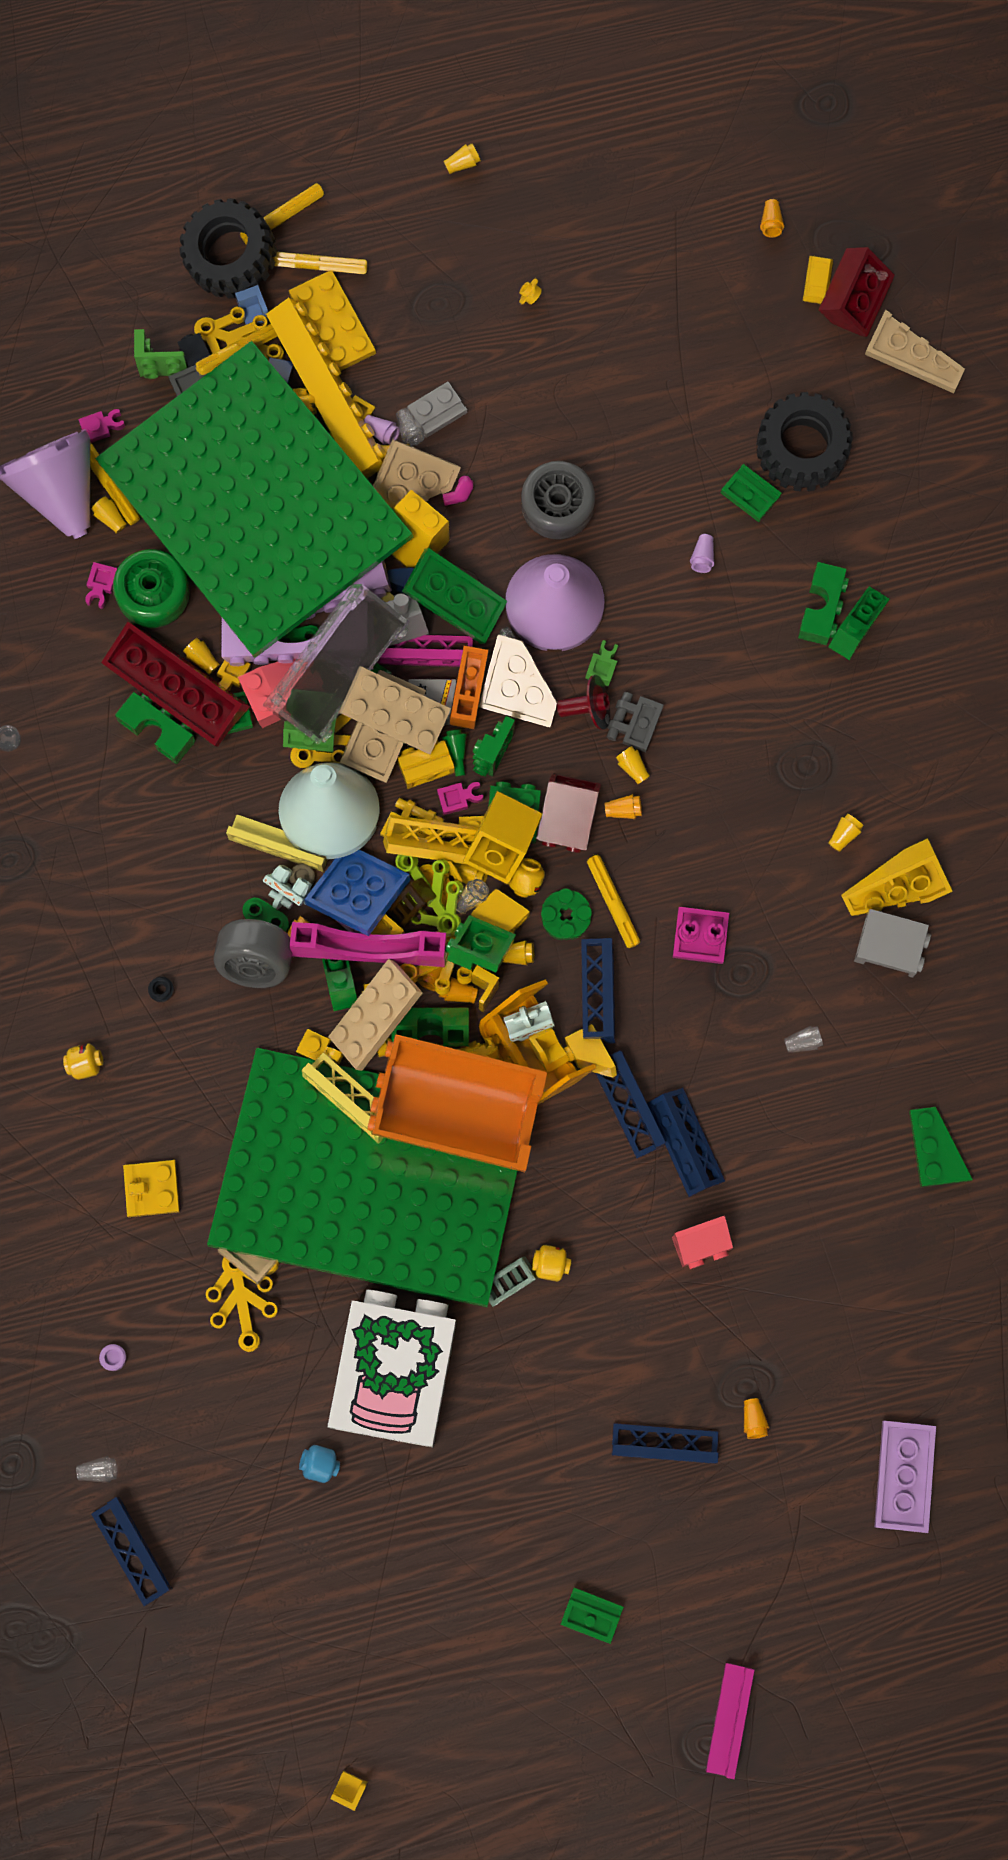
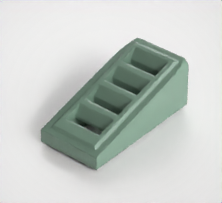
(526, 1266)

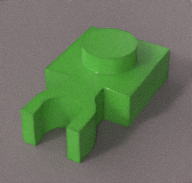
(603, 664)

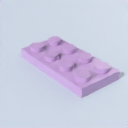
(905, 1476)

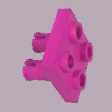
(700, 935)

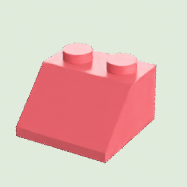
(703, 1242)

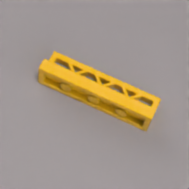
(427, 847)

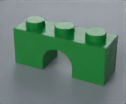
(828, 583)
(139, 713)
(447, 1023)

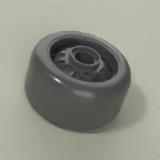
(558, 482)
(253, 953)

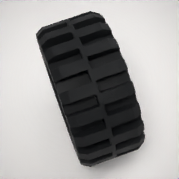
(208, 227)
(808, 412)

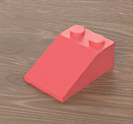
(259, 685)

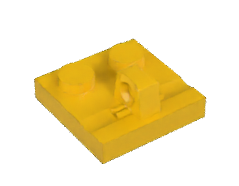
(151, 1188)

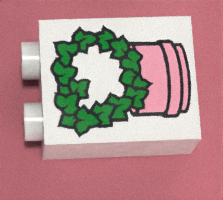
(393, 1370)

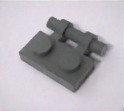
(642, 724)

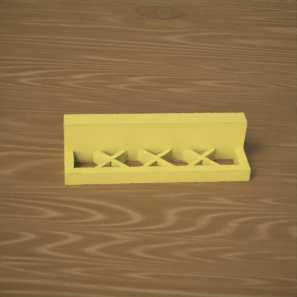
(271, 841)
(338, 1098)

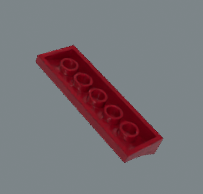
(174, 683)

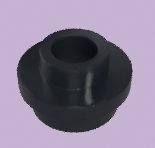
(160, 981)

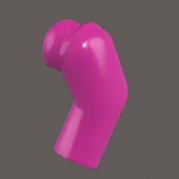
(461, 492)

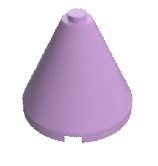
(55, 481)
(554, 602)

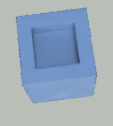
(252, 303)

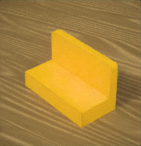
(487, 982)

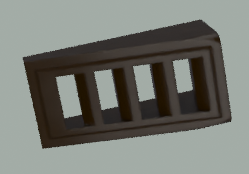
(420, 893)

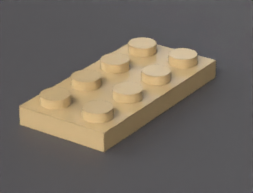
(394, 710)
(372, 750)
(375, 1014)

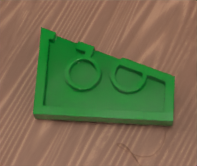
(935, 1151)

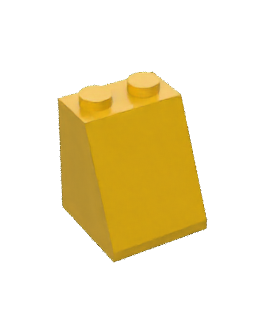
(426, 525)
(502, 837)

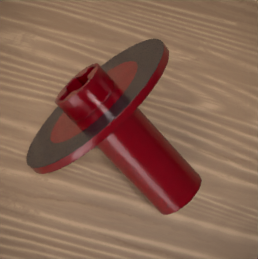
(595, 703)

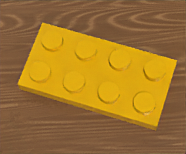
(334, 320)

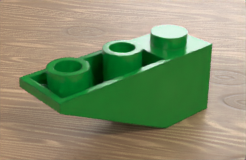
(858, 623)
(340, 983)

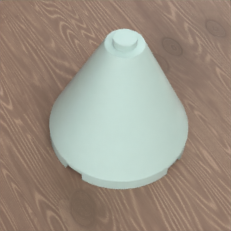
(329, 810)

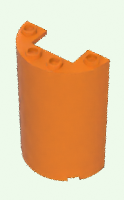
(457, 1102)

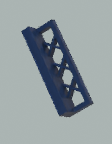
(607, 981)
(639, 1104)
(682, 1143)
(663, 1453)
(139, 1546)

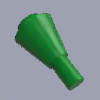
(456, 745)

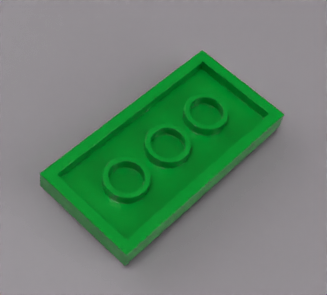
(454, 596)

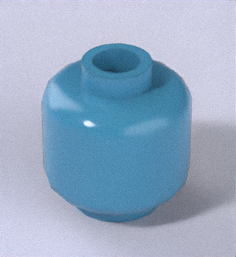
(319, 1464)

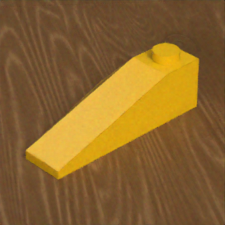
(903, 879)

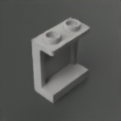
(892, 942)

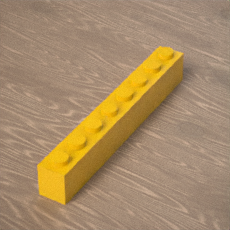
(326, 386)

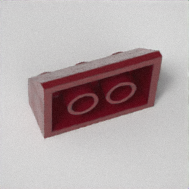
(857, 291)

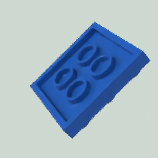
(357, 890)

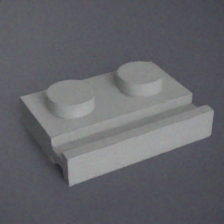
(437, 409)

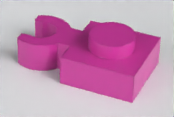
(99, 426)
(101, 582)
(455, 798)

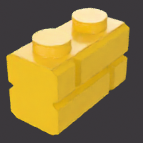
(421, 767)

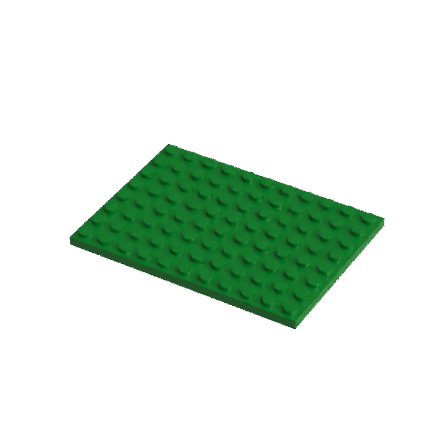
(254, 499)
(335, 1201)

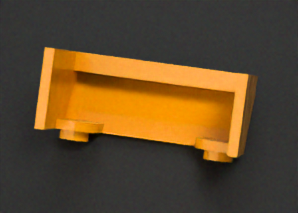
(521, 1051)

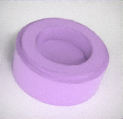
(113, 1357)

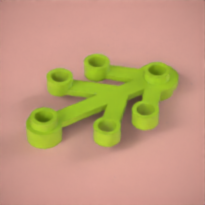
(443, 913)

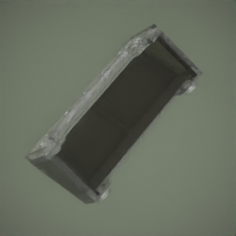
(323, 673)

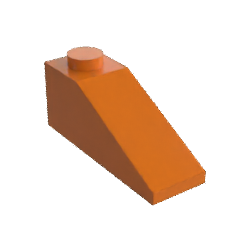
(468, 687)

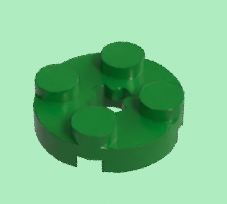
(580, 914)

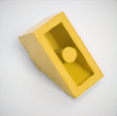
(589, 1052)

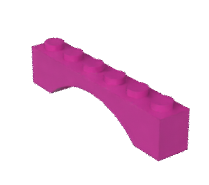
(323, 942)

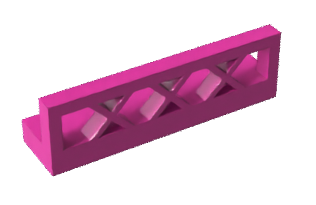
(425, 656)
(729, 1720)

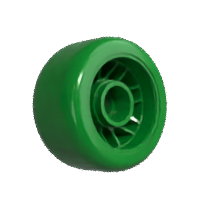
(151, 606)

